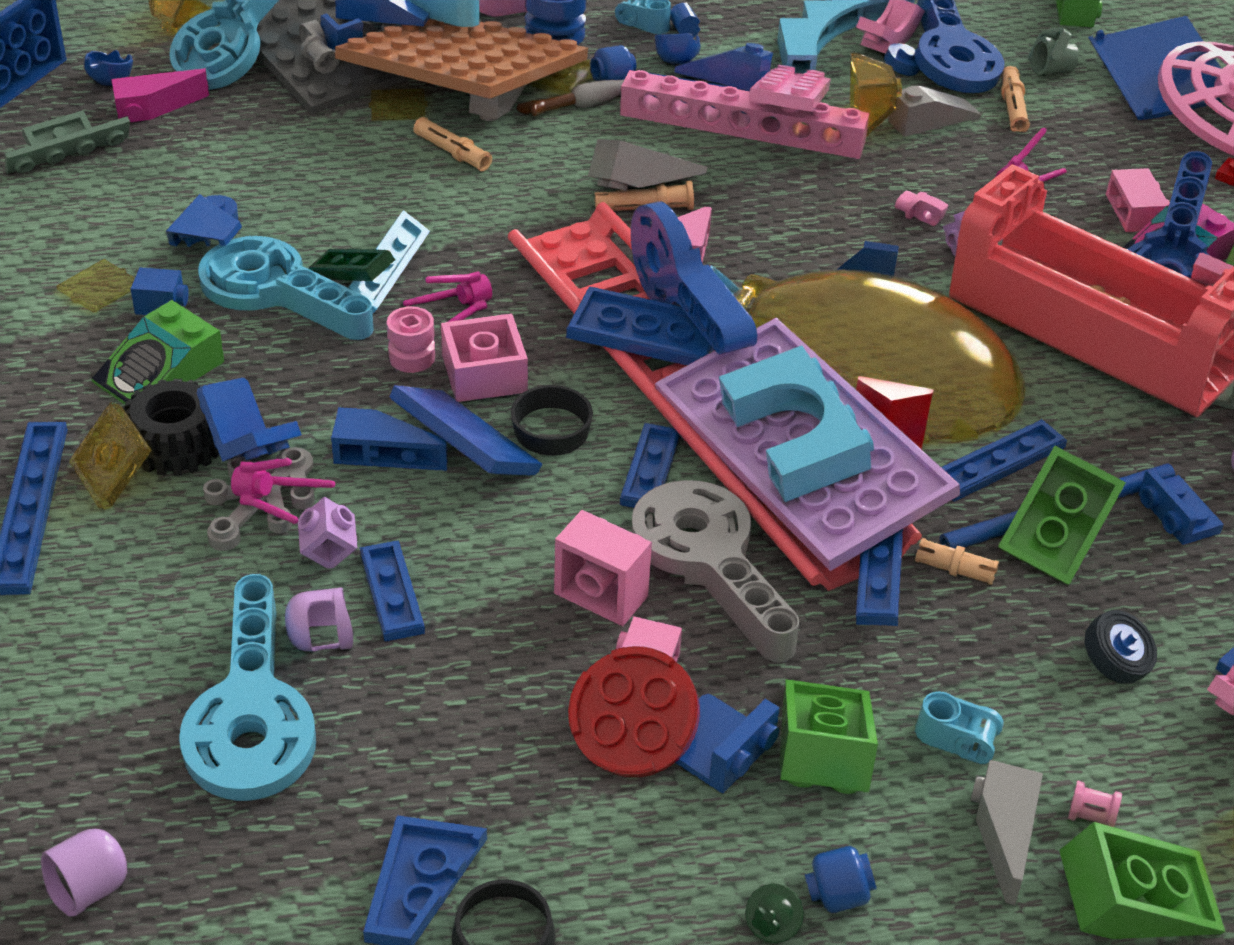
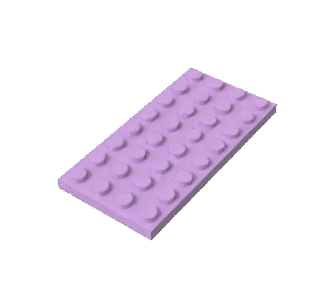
(838, 518)

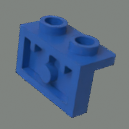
(1178, 508)

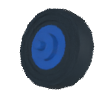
(1120, 647)

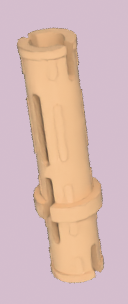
(1016, 88)
(460, 147)

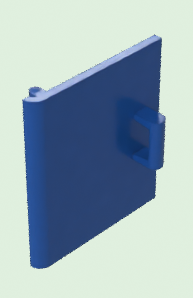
(1135, 61)

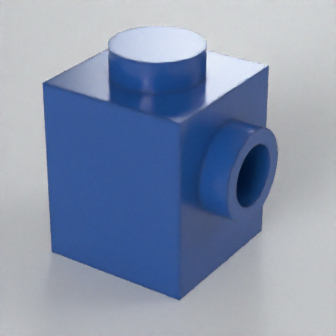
(157, 287)

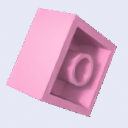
(484, 357)
(602, 567)

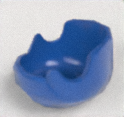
(677, 47)
(105, 67)

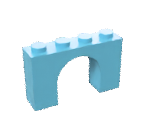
(797, 383)

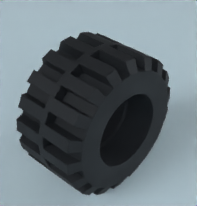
(172, 426)

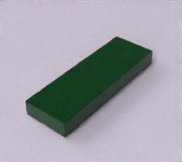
(353, 264)

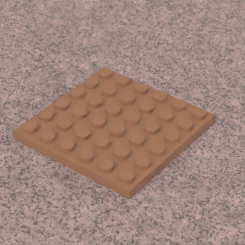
(473, 59)

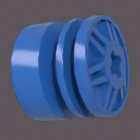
(557, 18)

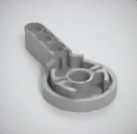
(716, 558)

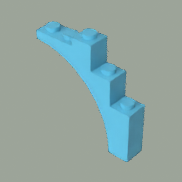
(821, 21)

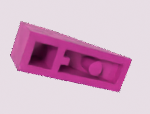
(157, 94)

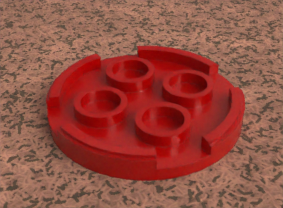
(634, 712)

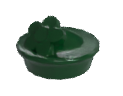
(774, 913)

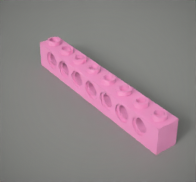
(728, 120)

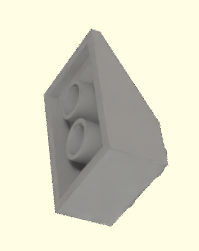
(625, 164)

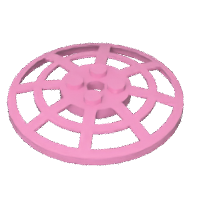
(1222, 88)

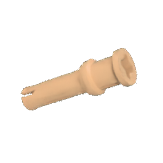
(672, 195)

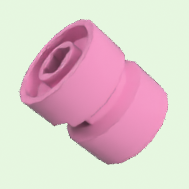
(411, 339)

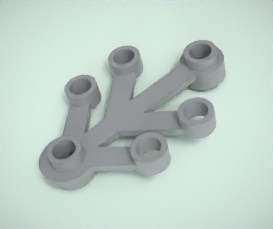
(225, 532)

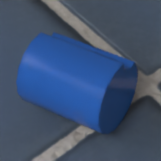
(684, 19)

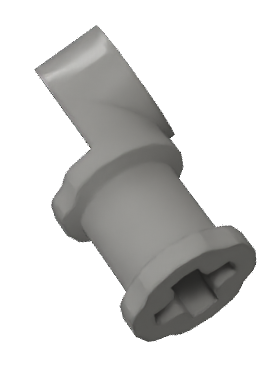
(315, 47)

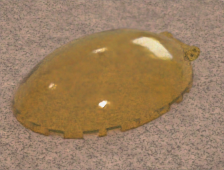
(899, 335)

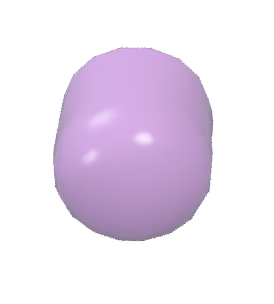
(318, 609)
(91, 866)

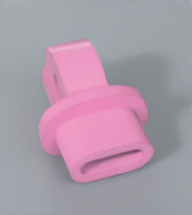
(922, 206)

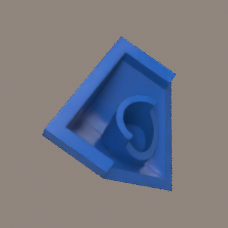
(203, 222)
(874, 258)

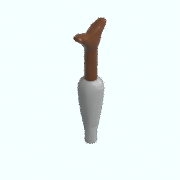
(581, 96)

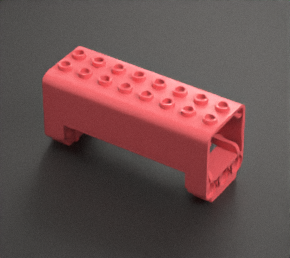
(1166, 343)

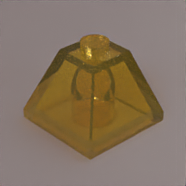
(176, 12)
(873, 89)

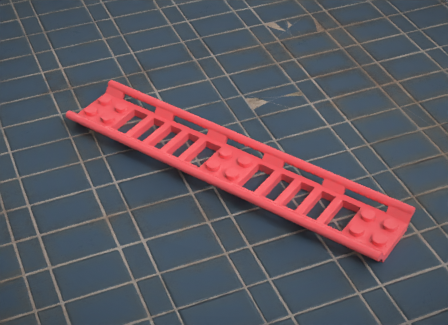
(588, 249)

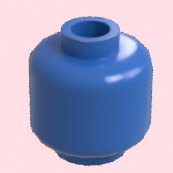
(612, 63)
(841, 879)

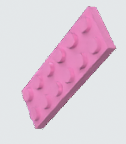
(790, 89)

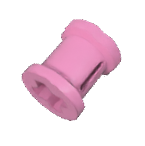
(1086, 795)

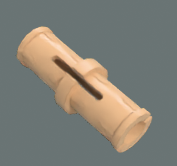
(956, 561)

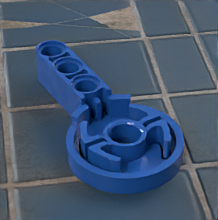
(952, 53)
(1176, 242)
(677, 277)

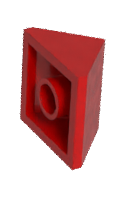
(900, 403)

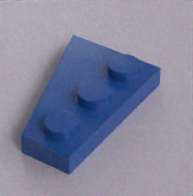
(417, 877)

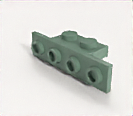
(63, 137)

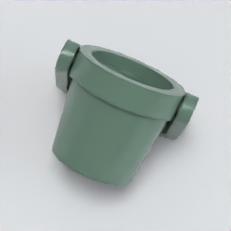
(1053, 52)

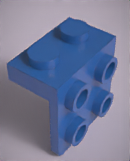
(238, 423)
(729, 741)

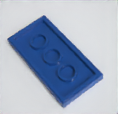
(637, 327)
(465, 431)

